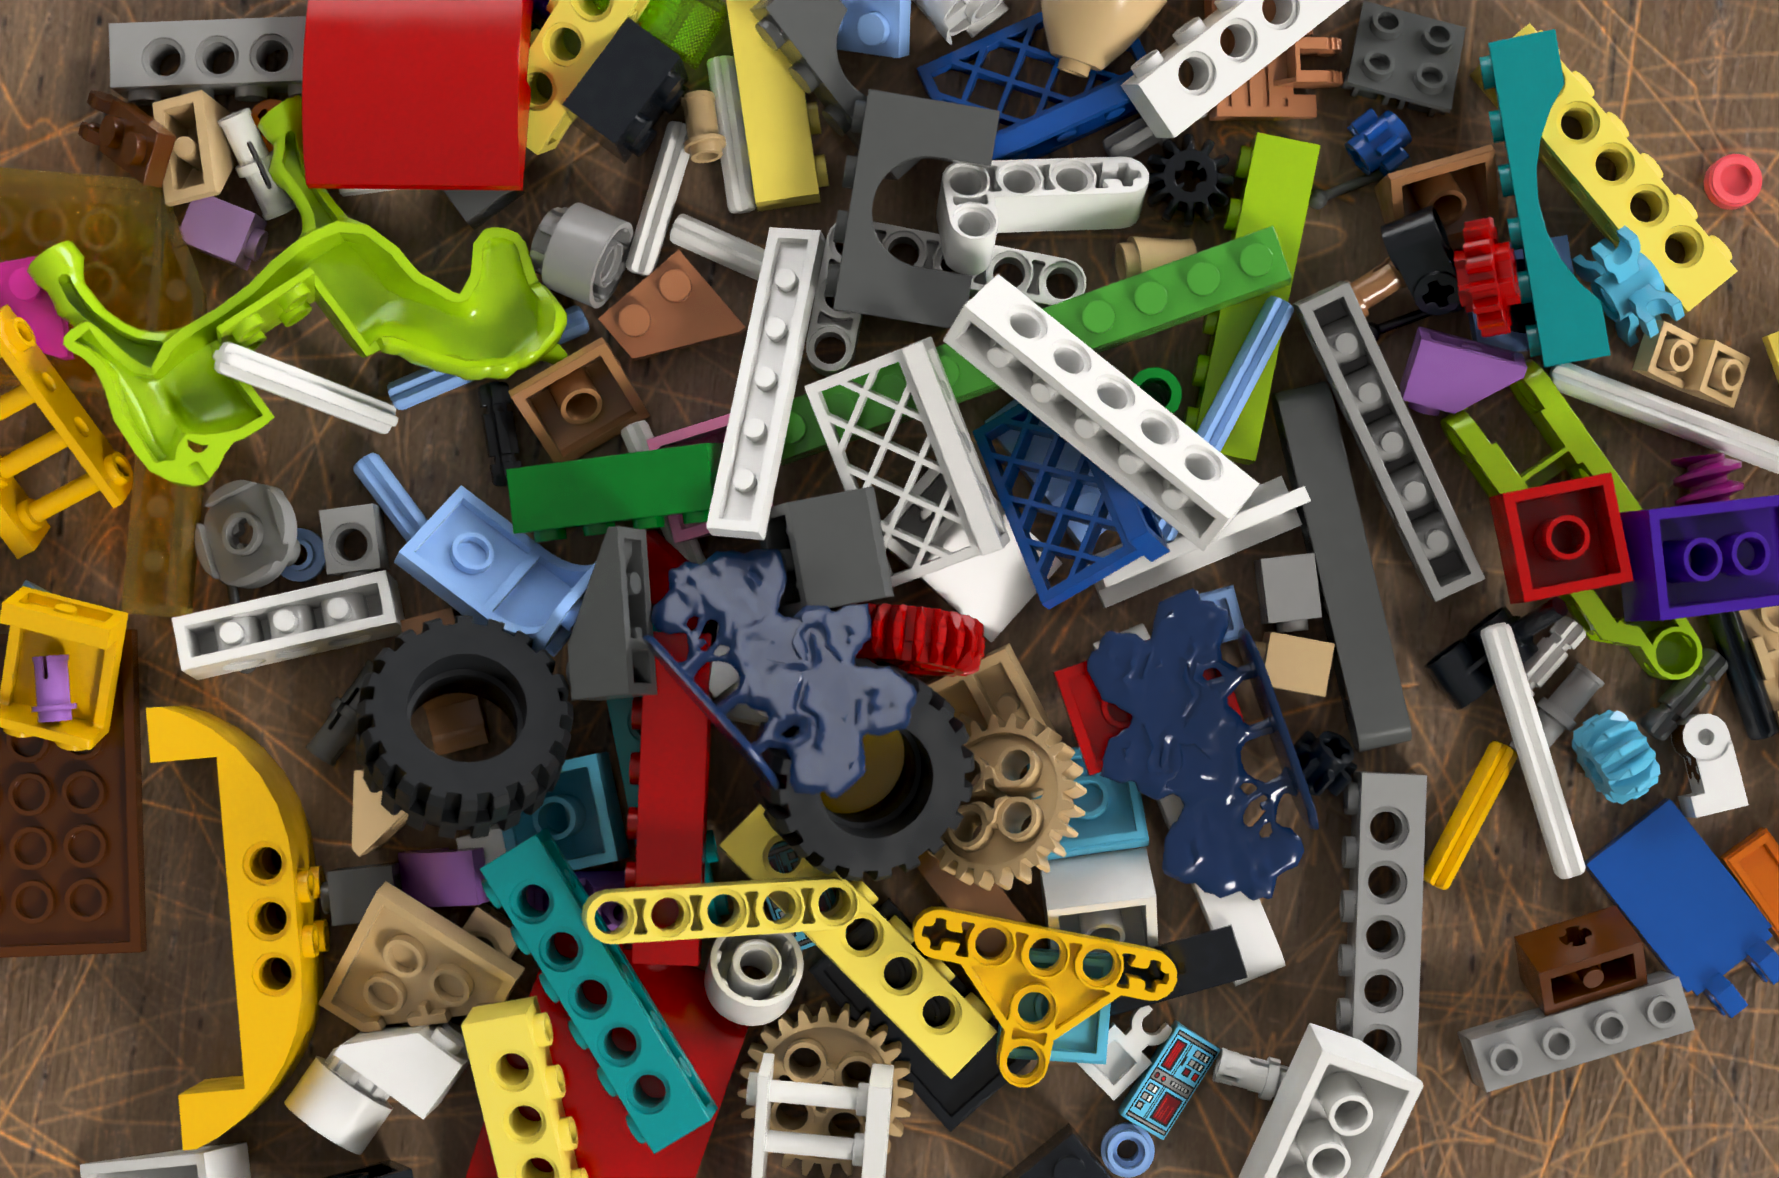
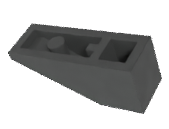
(606, 641)

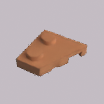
(670, 312)

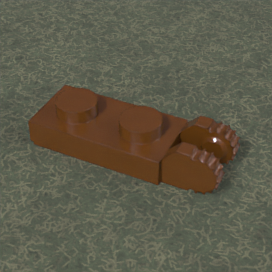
(130, 138)

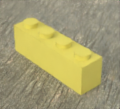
(774, 118)

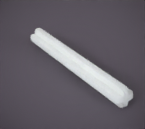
(1666, 415)
(1533, 750)

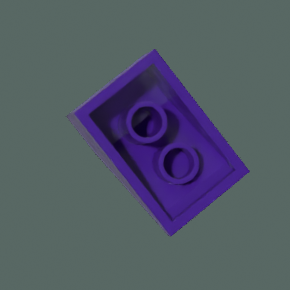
(1702, 559)

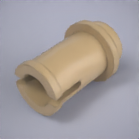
(701, 122)

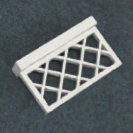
(949, 441)
(1263, 516)

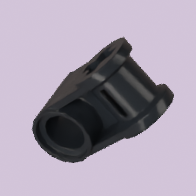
(1423, 255)

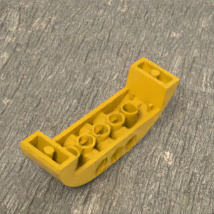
(273, 1011)

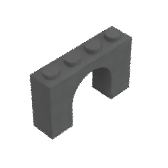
(894, 132)

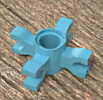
(1628, 286)

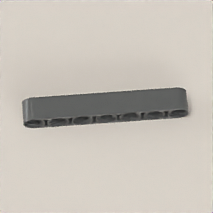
(1344, 567)

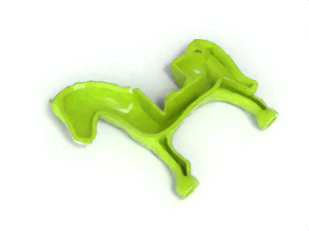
(166, 381)

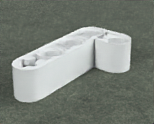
(1033, 198)

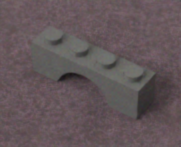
(808, 38)

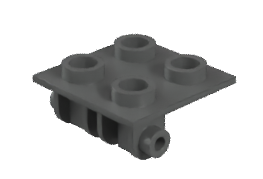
(1405, 59)

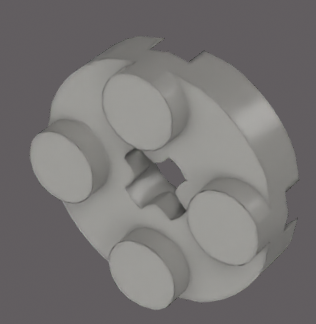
(273, 538)

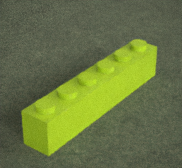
(1272, 193)

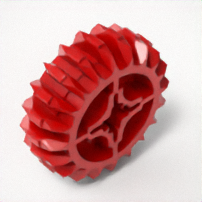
(924, 640)

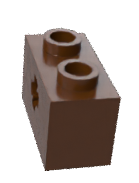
(1581, 960)

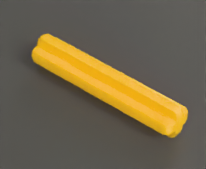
(1469, 815)

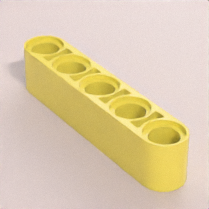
(748, 912)

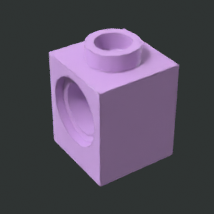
(224, 231)

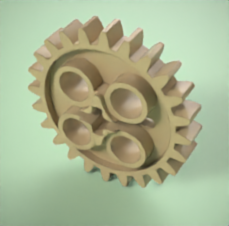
(1001, 847)
(837, 1043)

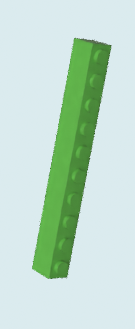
(1098, 318)

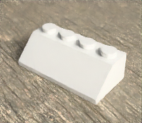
(1333, 1112)

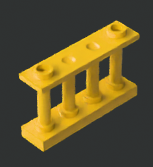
(108, 471)

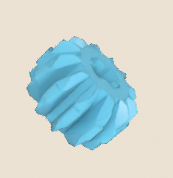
(1615, 756)

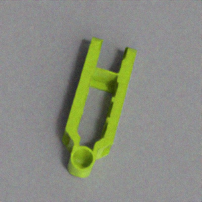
(1660, 647)

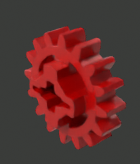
(1487, 277)

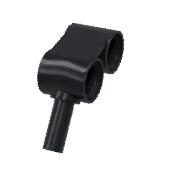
(1463, 666)

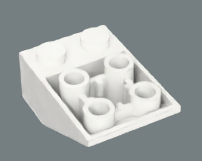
(984, 587)

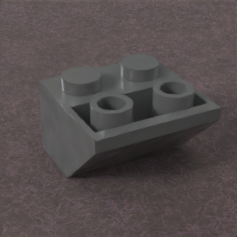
(830, 550)

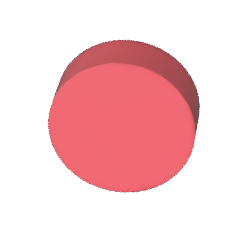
(1732, 181)

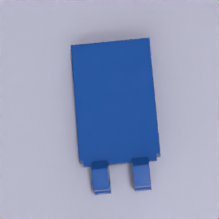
(1685, 905)

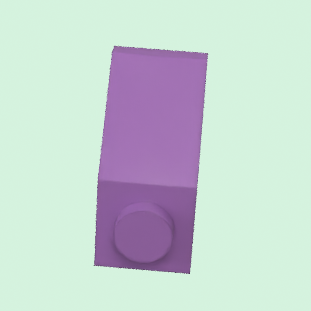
(1455, 372)

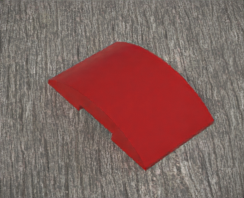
(416, 94)
(604, 1139)

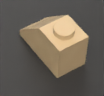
(201, 151)

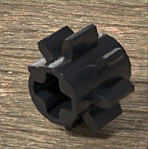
(1325, 762)

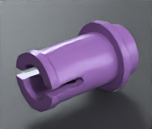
(52, 688)

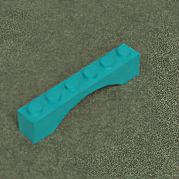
(1526, 84)

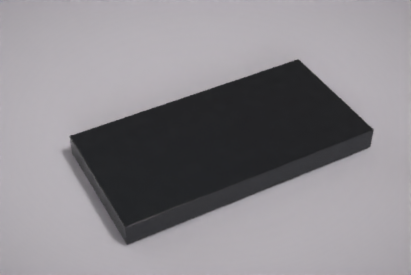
(947, 1098)

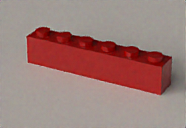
(671, 799)

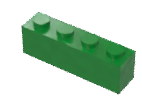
(614, 489)

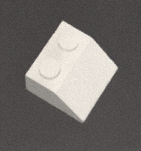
(1102, 897)
(410, 1062)

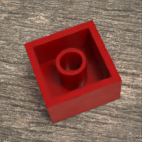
(1561, 538)

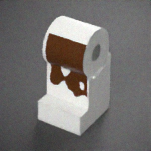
(1710, 766)

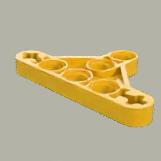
(1011, 975)

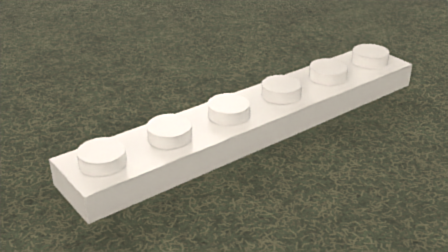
(766, 384)

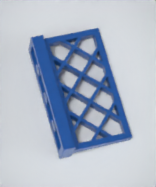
(1047, 128)
(1129, 515)

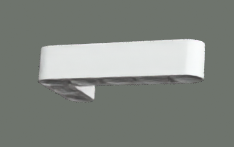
(846, 325)

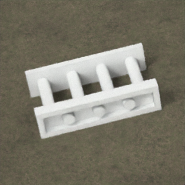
(868, 1100)

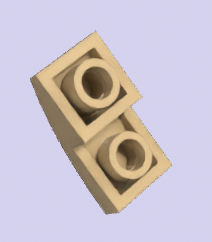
(1692, 364)

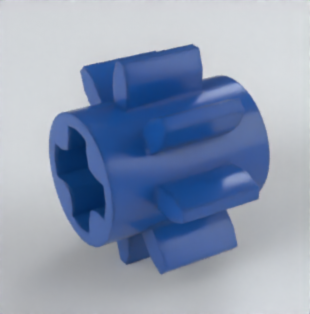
(1378, 142)

